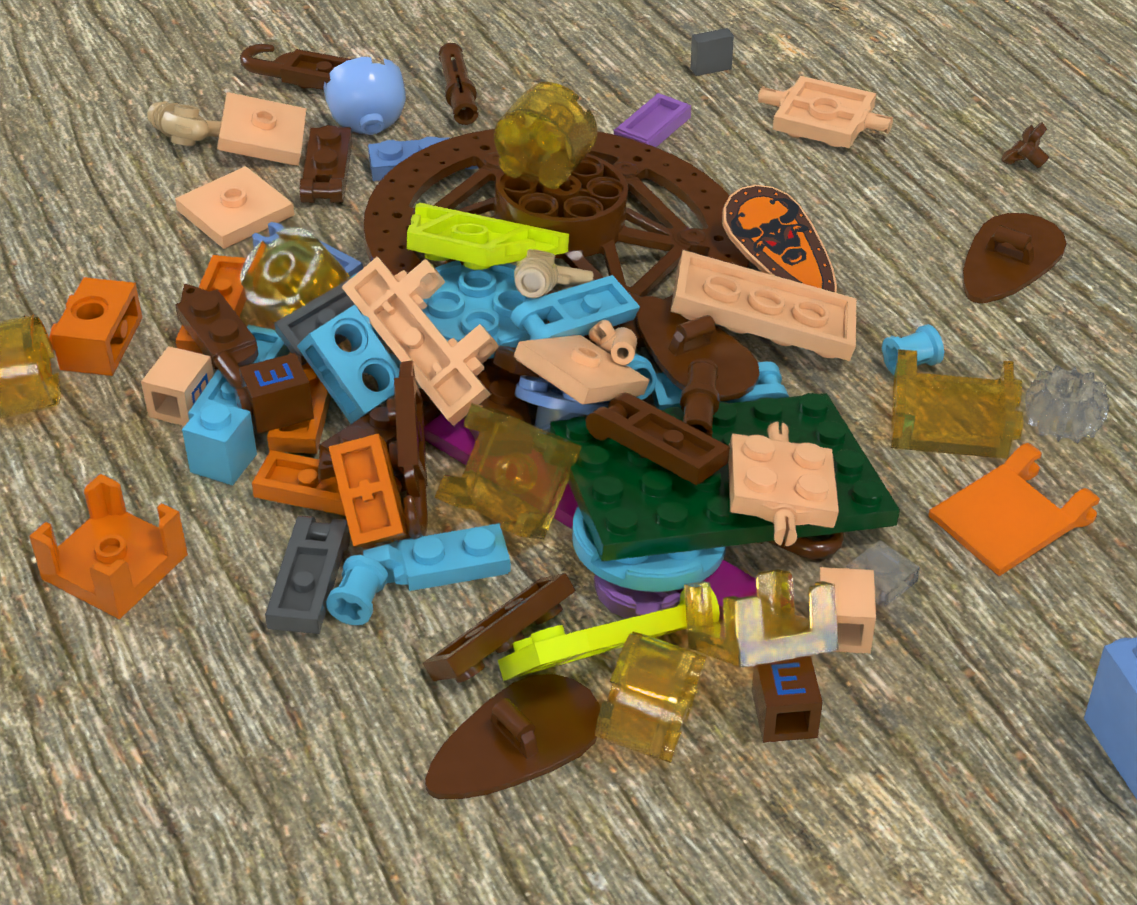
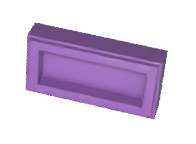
(655, 120)

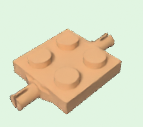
(824, 111)
(782, 482)

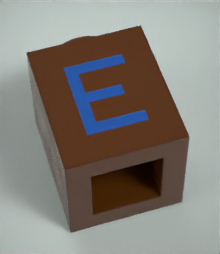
(275, 393)
(787, 699)

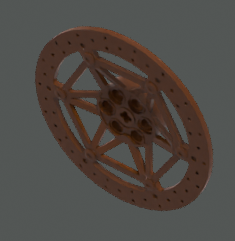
(585, 206)

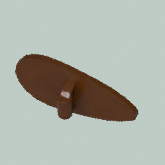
(1010, 255)
(679, 341)
(516, 738)

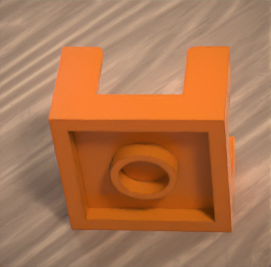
(113, 554)

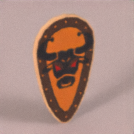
(777, 236)

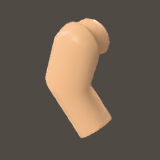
(618, 342)

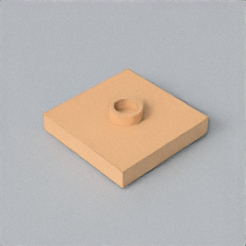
(262, 129)
(234, 207)
(580, 368)

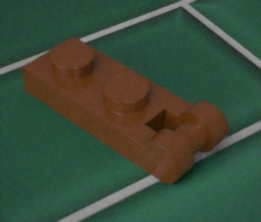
(326, 164)
(659, 437)

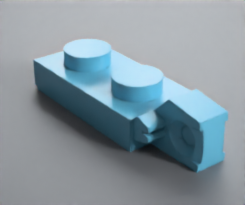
(444, 557)

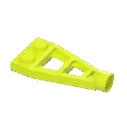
(554, 647)

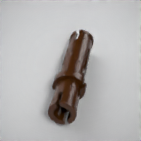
(466, 94)

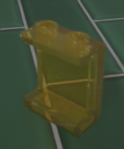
(954, 411)

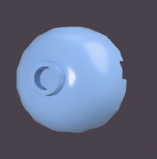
(365, 95)

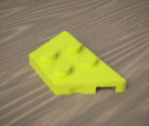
(477, 238)

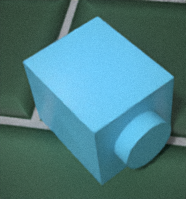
(219, 441)

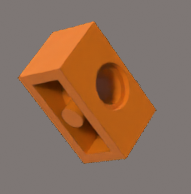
(96, 326)

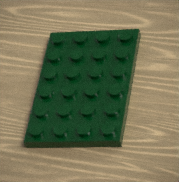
(648, 510)

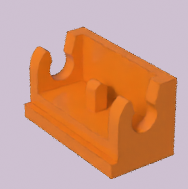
(368, 491)

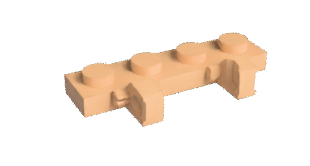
(441, 367)

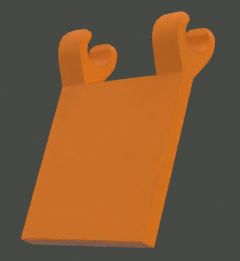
(1006, 517)

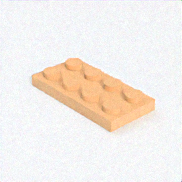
(765, 306)

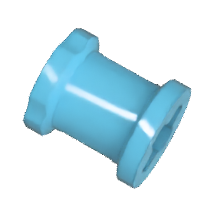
(924, 341)
(354, 596)

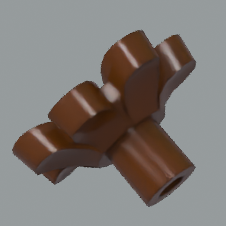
(1028, 147)

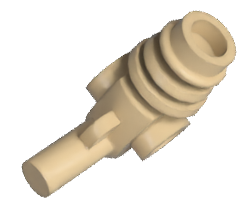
(181, 123)
(539, 274)

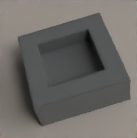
(711, 51)

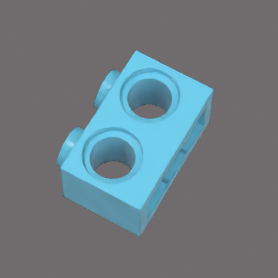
(343, 370)

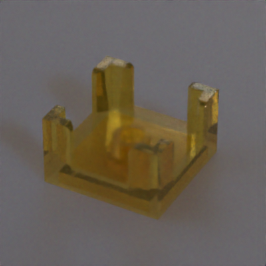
(512, 473)
(762, 626)

